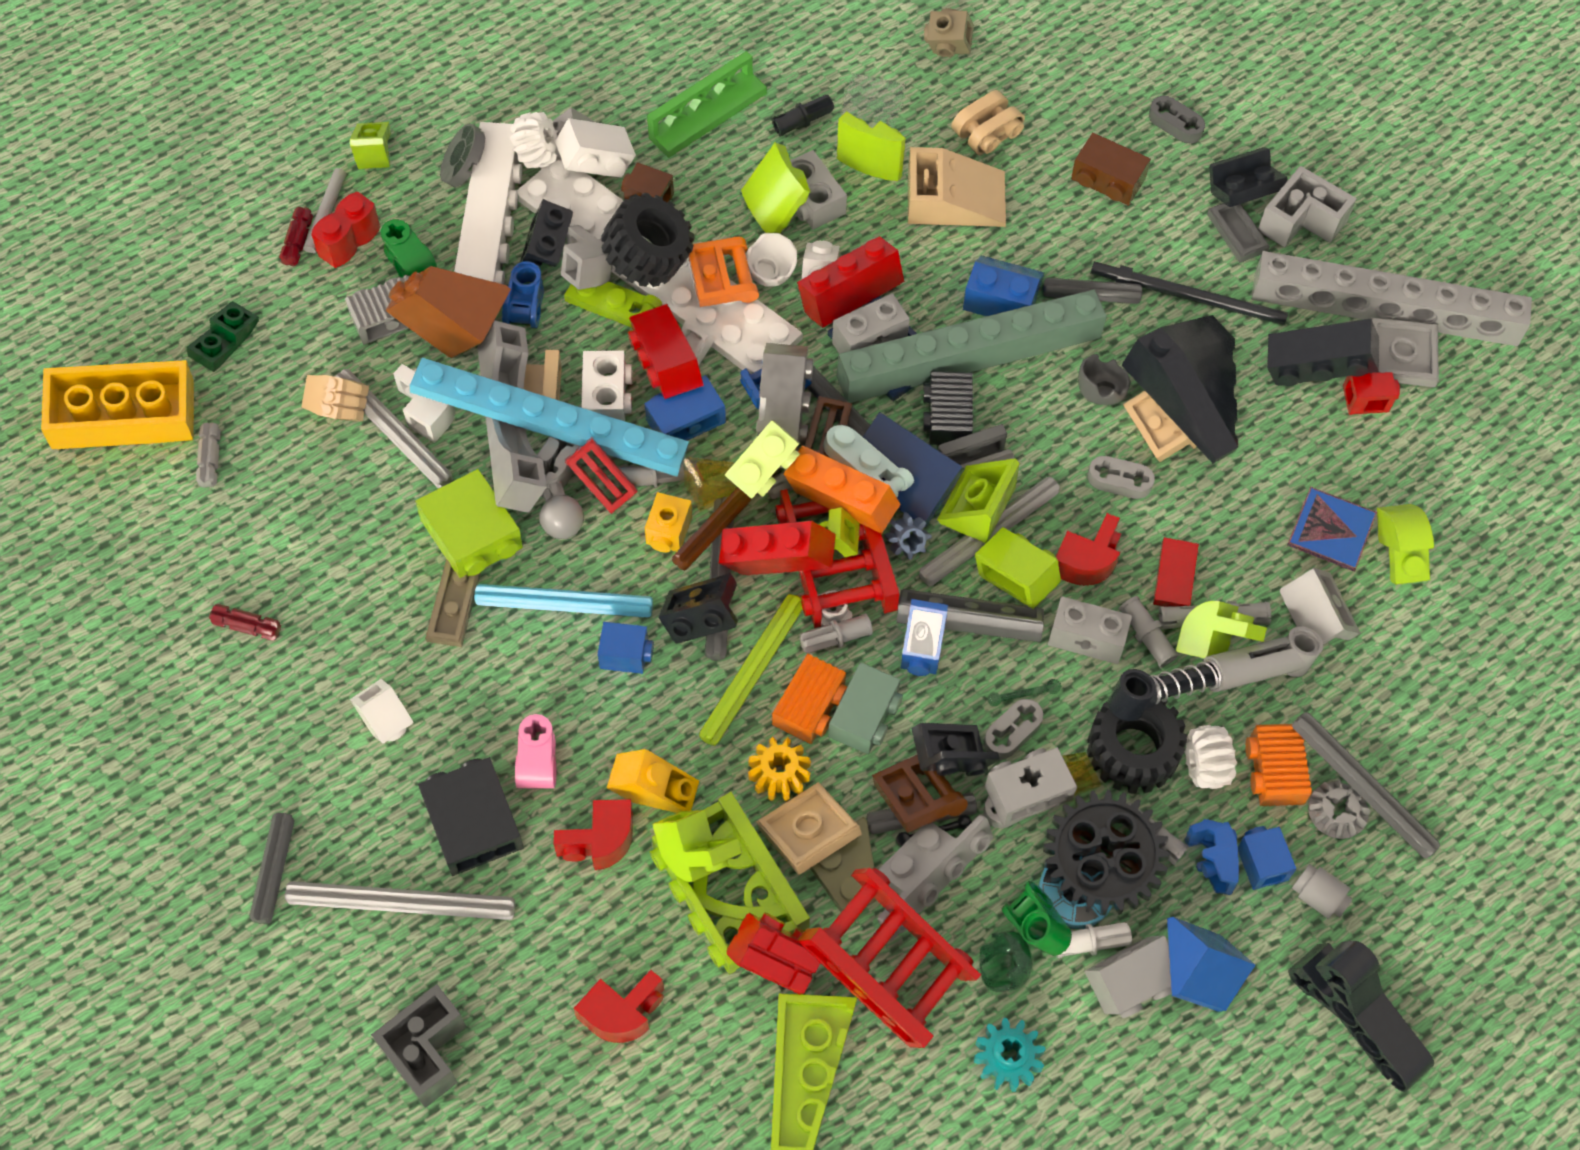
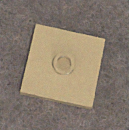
(809, 828)

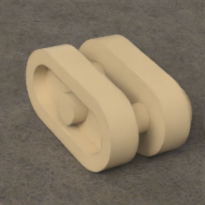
(988, 122)

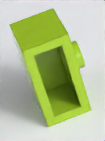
(1018, 567)

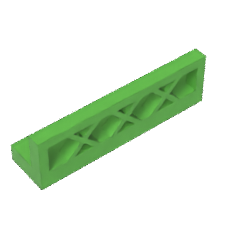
(707, 109)

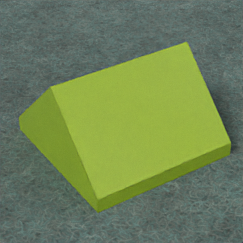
(980, 498)

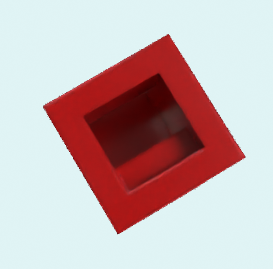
(1371, 393)

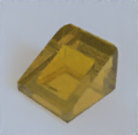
(1082, 772)

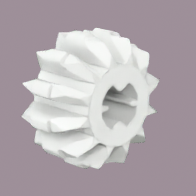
(534, 140)
(1210, 757)

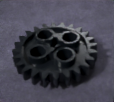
(1115, 885)

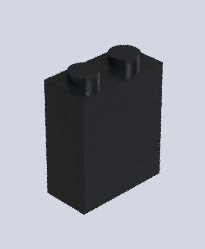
(470, 815)

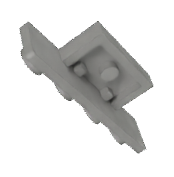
(932, 862)

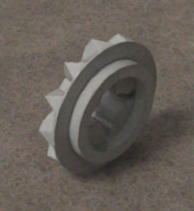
(1322, 810)

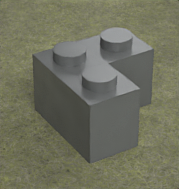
(412, 1043)

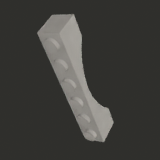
(515, 466)

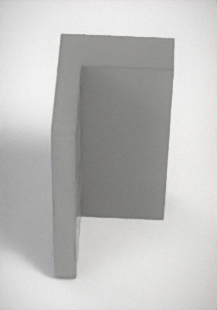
(1318, 605)

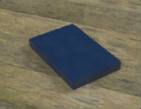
(932, 471)

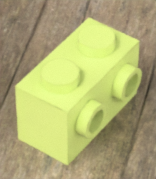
(762, 459)

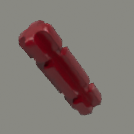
(296, 236)
(245, 622)

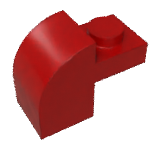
(1090, 561)
(607, 839)
(617, 1017)

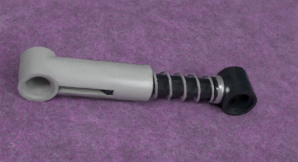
(1218, 672)

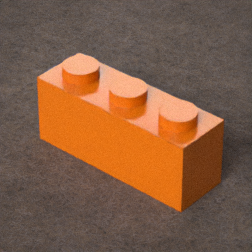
(841, 486)

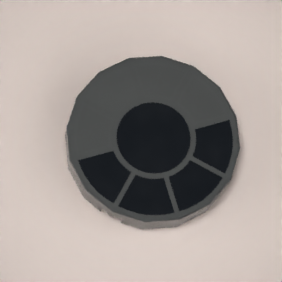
(462, 151)

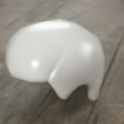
(771, 254)

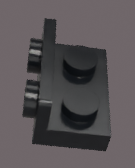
(1245, 177)
(547, 234)
(699, 609)

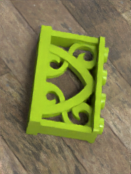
(780, 900)

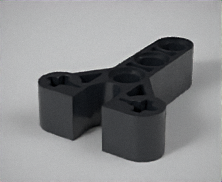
(1350, 988)

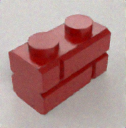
(773, 952)

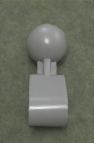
(560, 514)

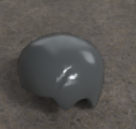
(1103, 381)

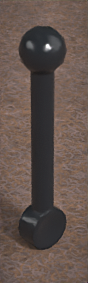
(962, 823)

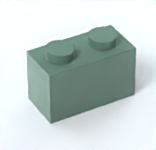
(864, 709)

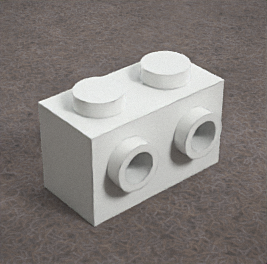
(595, 148)

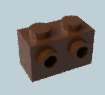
(1110, 168)

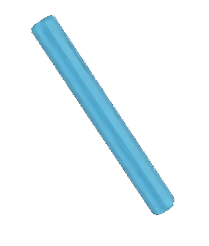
(563, 600)

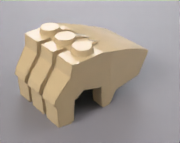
(335, 397)

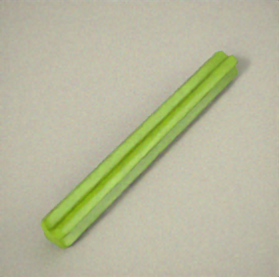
(751, 670)

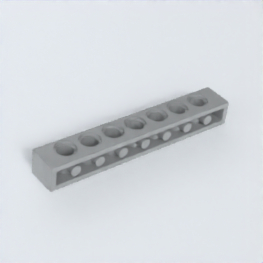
(1386, 295)

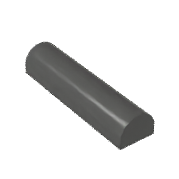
(980, 615)

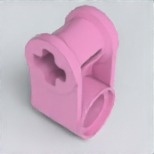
(536, 759)

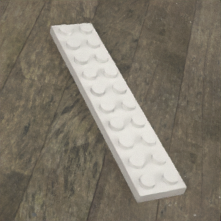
(738, 326)

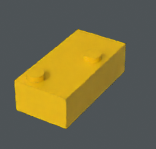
(118, 404)

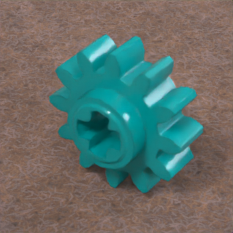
(1008, 1069)

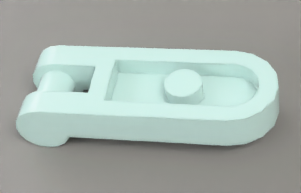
(856, 452)

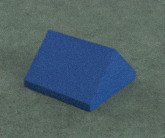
(1204, 966)

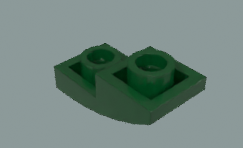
(226, 333)

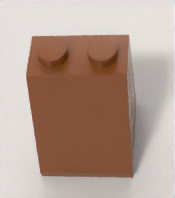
(447, 308)

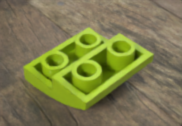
(870, 150)
(775, 190)

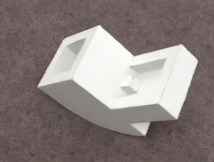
(421, 413)

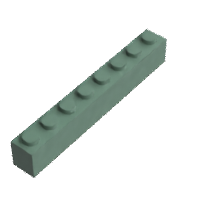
(971, 345)

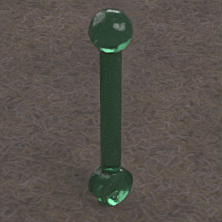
(1053, 687)

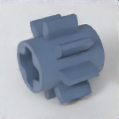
(901, 529)

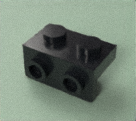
(951, 749)

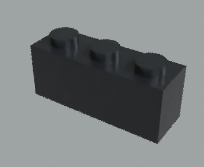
(1323, 352)

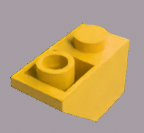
(652, 781)

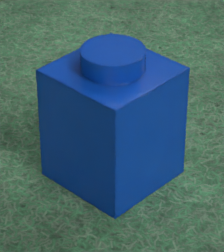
(624, 647)
(1266, 857)

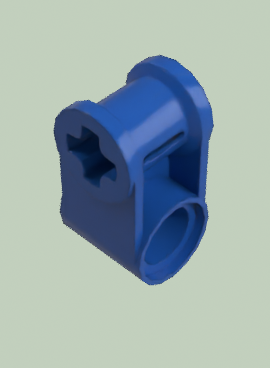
(524, 301)

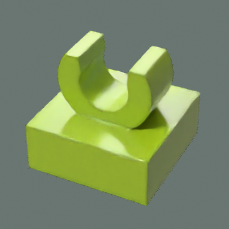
(846, 531)

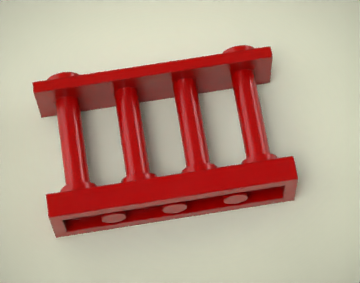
(873, 558)
(854, 969)

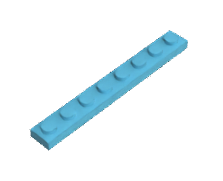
(548, 416)

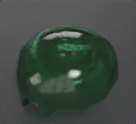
(1005, 950)

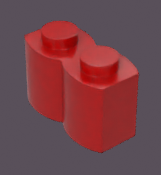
(346, 229)

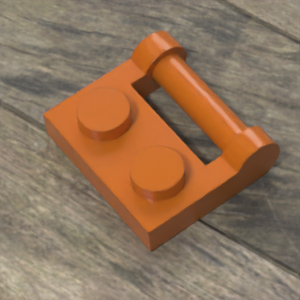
(711, 274)

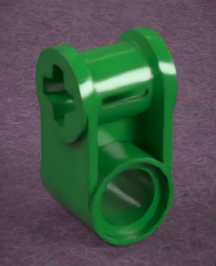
(405, 248)
(1038, 920)

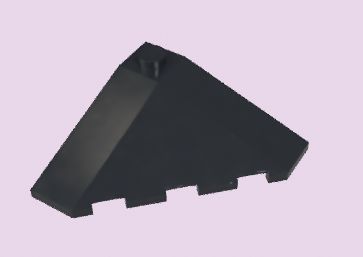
(1192, 380)

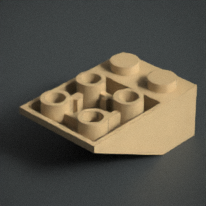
(954, 190)

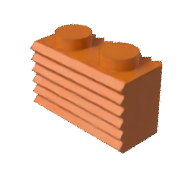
(809, 699)
(1279, 765)

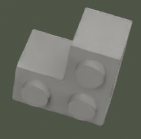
(1306, 203)

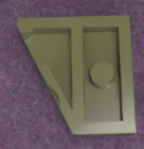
(836, 869)

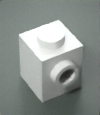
(382, 711)

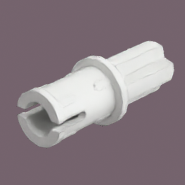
(1098, 938)

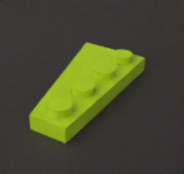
(806, 1062)

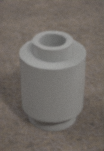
(1323, 891)

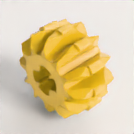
(767, 776)

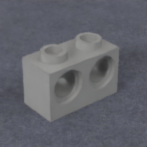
(826, 196)

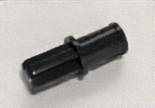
(802, 115)

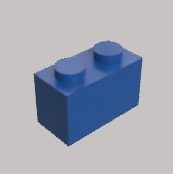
(686, 413)

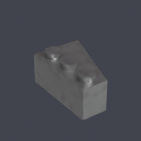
(783, 389)

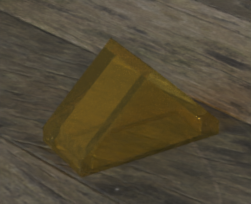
(707, 480)

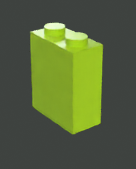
(469, 524)

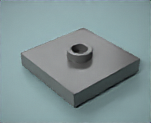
(1408, 351)

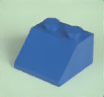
(1000, 287)

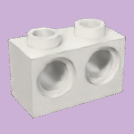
(602, 389)

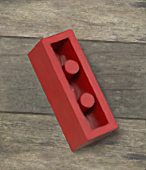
(851, 281)
(664, 352)
(777, 548)

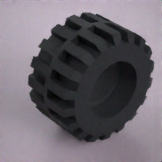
(658, 223)
(1130, 768)

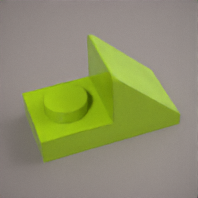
(370, 145)

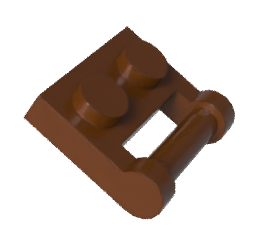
(910, 798)

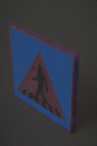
(1332, 529)

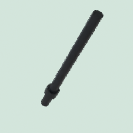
(1126, 275)

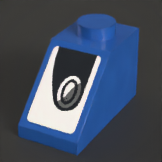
(924, 637)

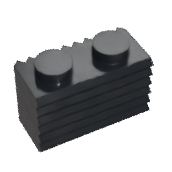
(949, 406)

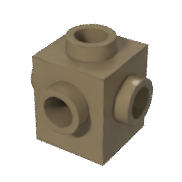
(949, 32)

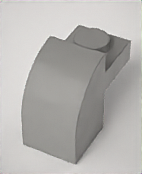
(584, 260)

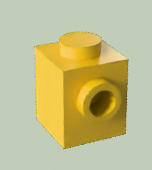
(668, 522)

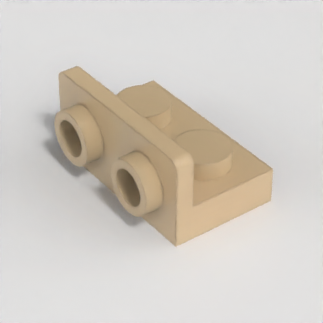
(1156, 427)

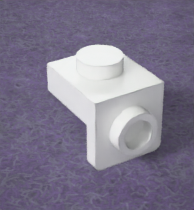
(818, 256)

